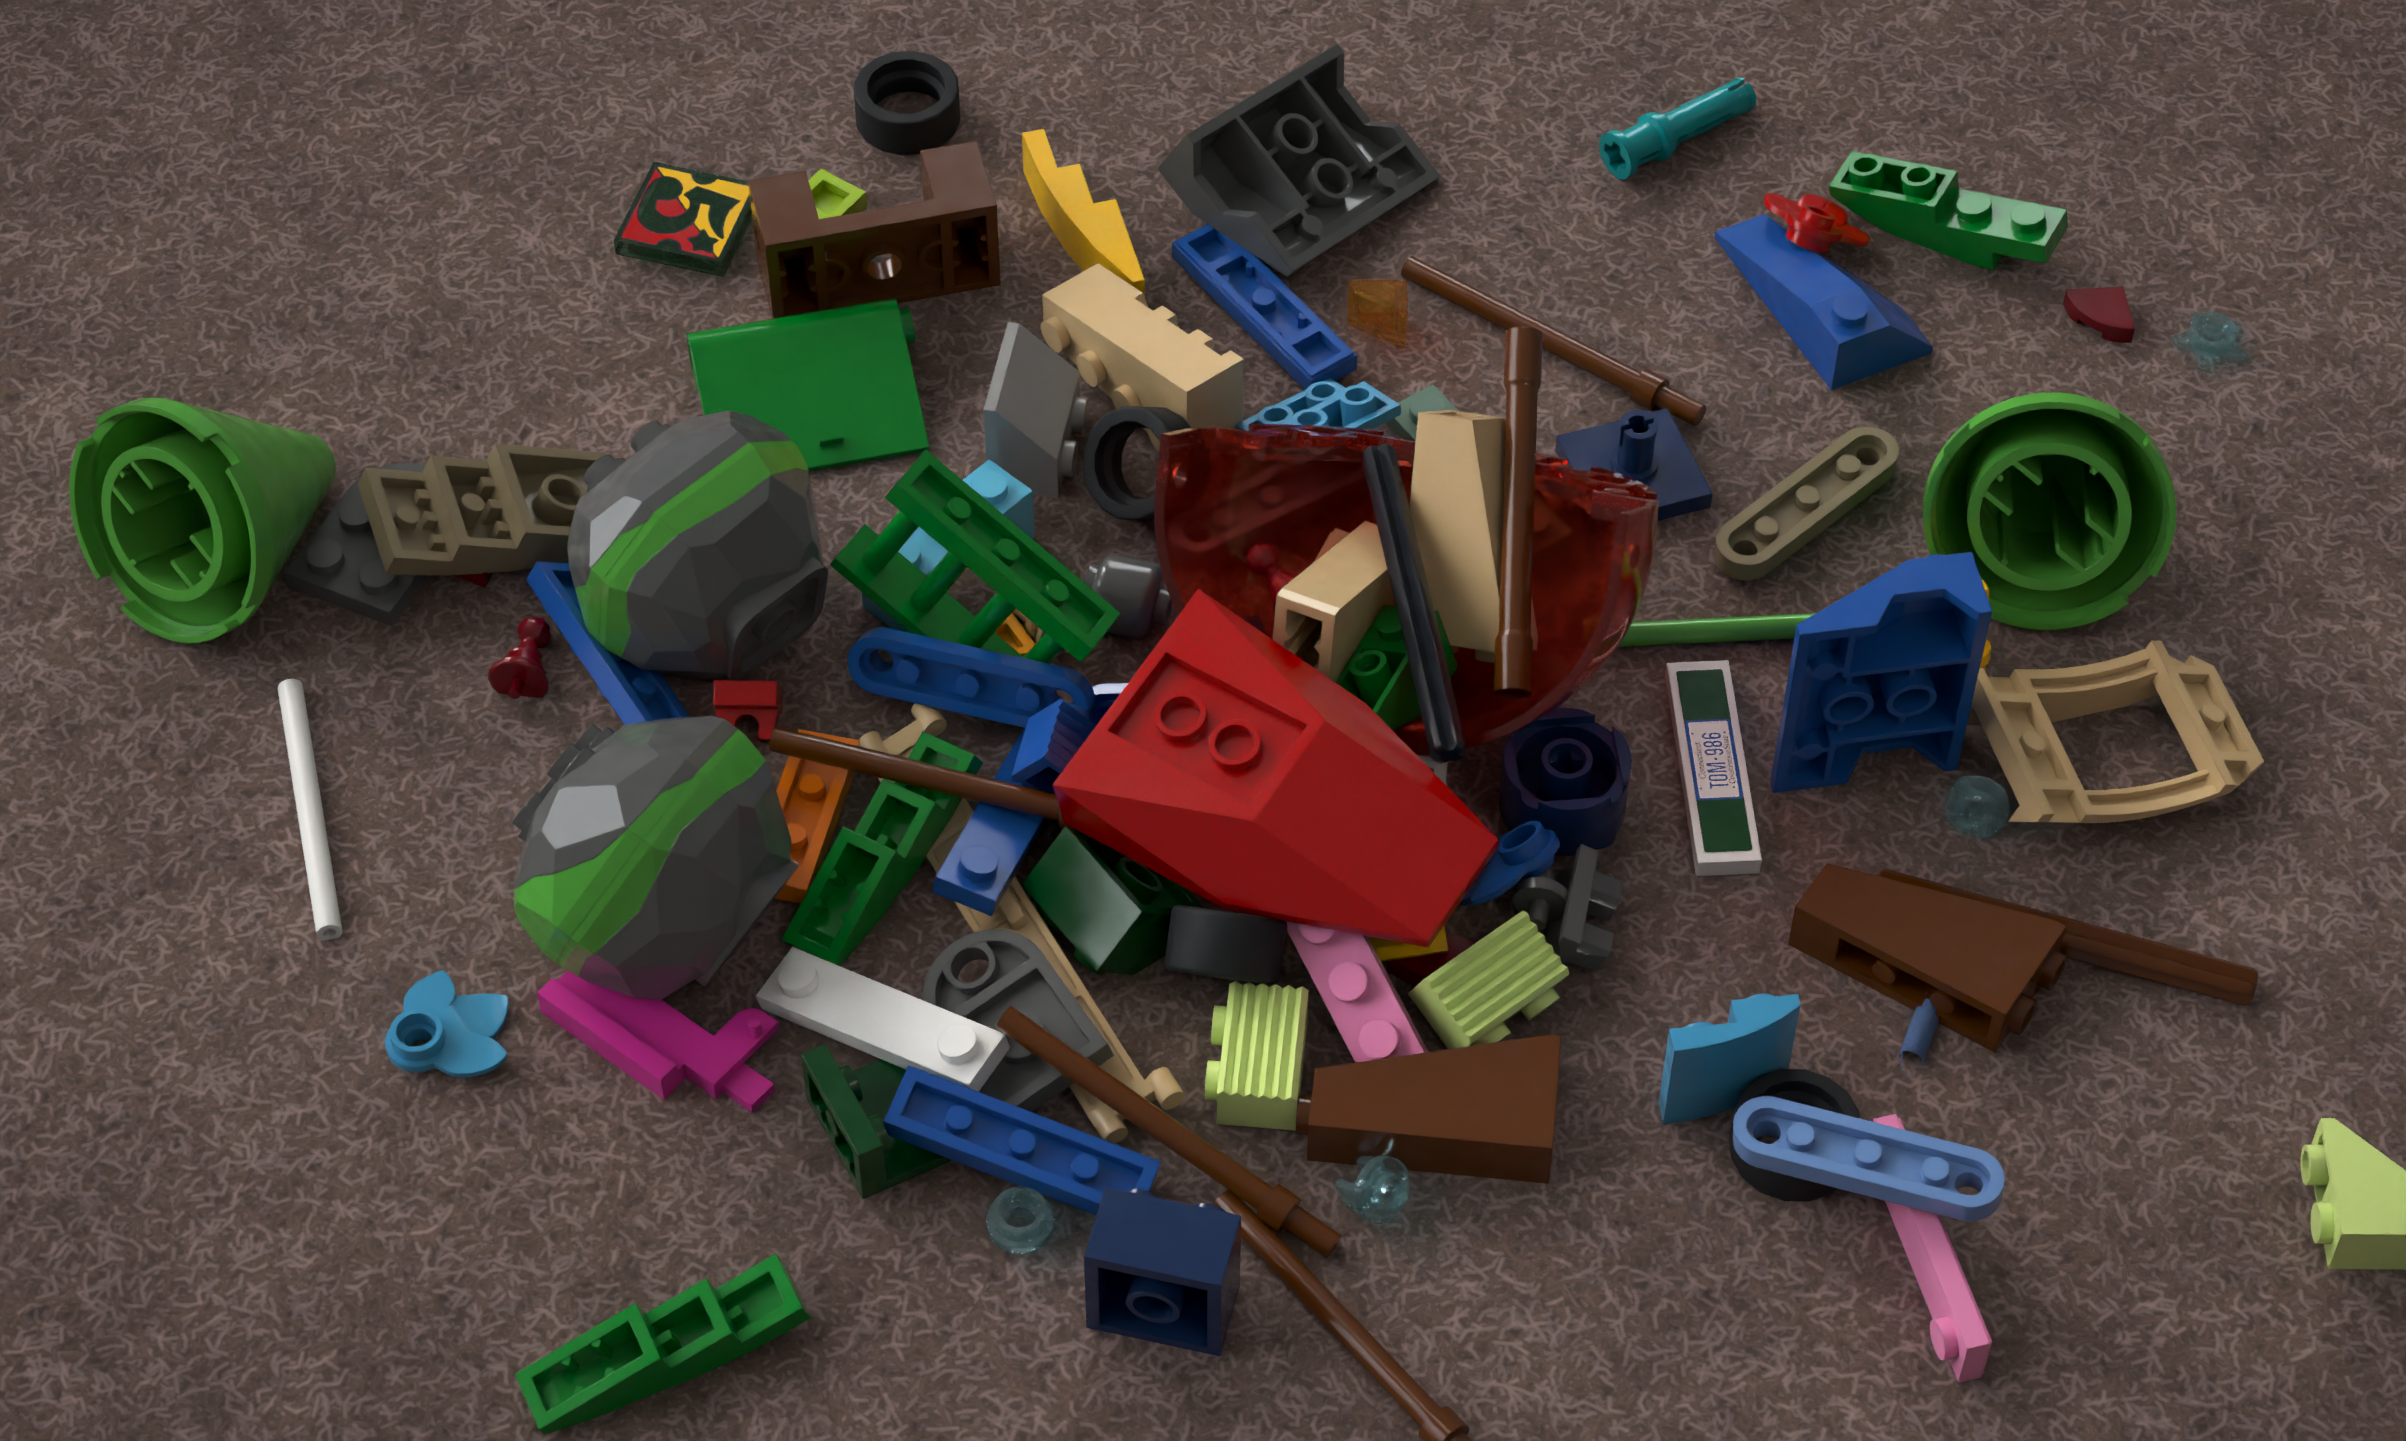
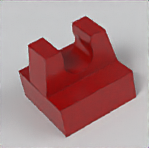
(751, 699)

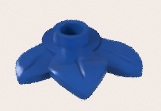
(1521, 854)

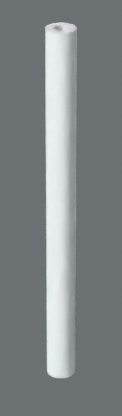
(309, 810)

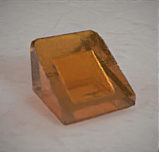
(1379, 309)

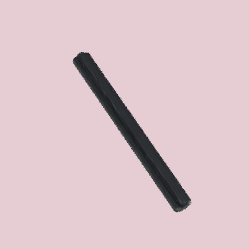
(1414, 604)

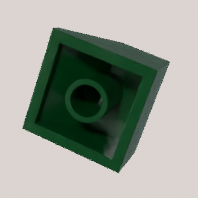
(1105, 903)

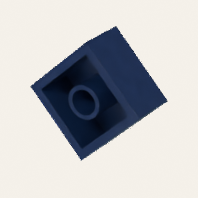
(1162, 1270)

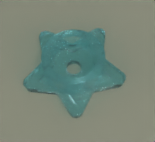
(2213, 327)

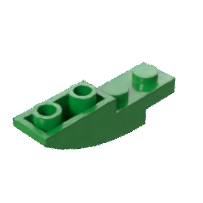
(1931, 211)

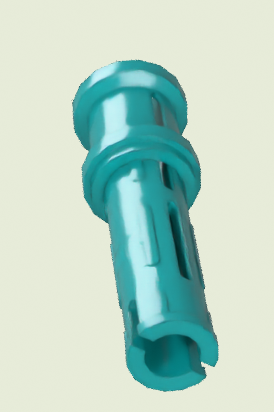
(1659, 134)

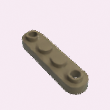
(1805, 503)

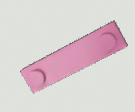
(1956, 1322)

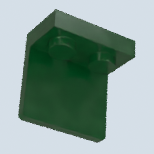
(852, 1115)

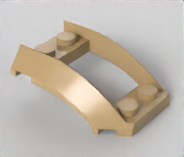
(2020, 714)

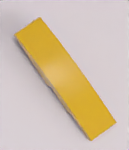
(1085, 229)

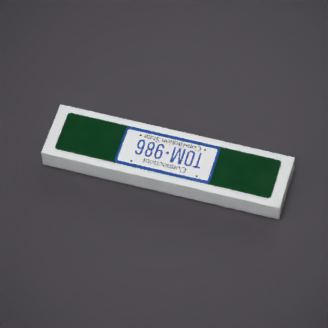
(1712, 768)

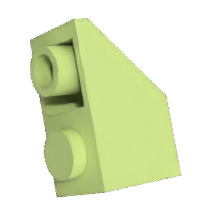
(2357, 1200)

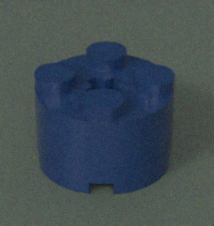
(1567, 778)

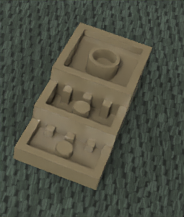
(475, 511)

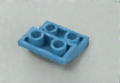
(1330, 405)
(1714, 1063)

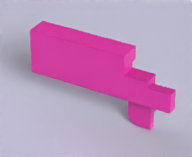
(661, 1043)

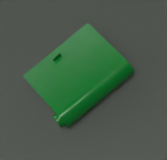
(822, 377)

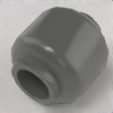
(1134, 590)

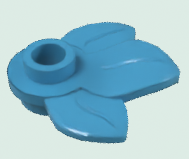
(457, 1029)

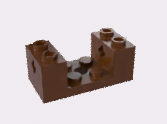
(935, 244)

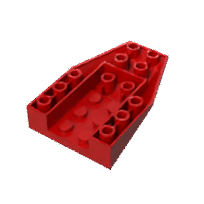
(1271, 789)

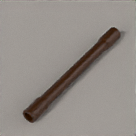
(1514, 641)

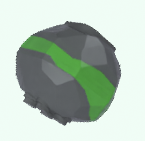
(699, 548)
(651, 854)

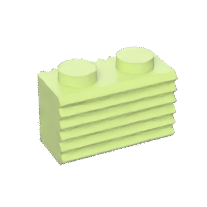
(1490, 984)
(1260, 1056)

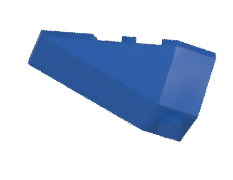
(1825, 309)

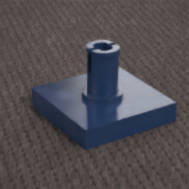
(1644, 449)

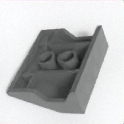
(1296, 167)

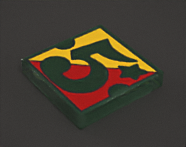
(686, 219)

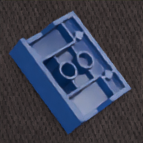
(1884, 673)

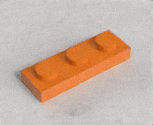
(811, 805)

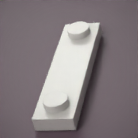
(881, 1020)

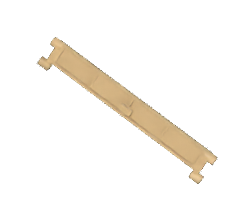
(1020, 916)

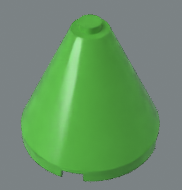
(2055, 505)
(193, 511)

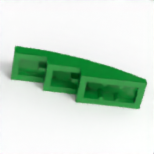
(877, 859)
(655, 1350)

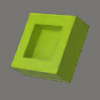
(835, 196)

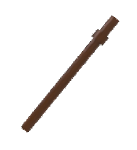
(1645, 388)
(916, 773)
(1275, 1205)
(1435, 1422)

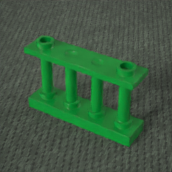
(992, 549)

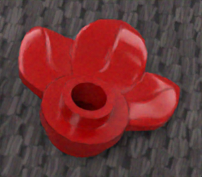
(1815, 222)

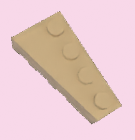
(1141, 352)

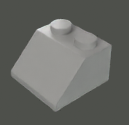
(1034, 413)

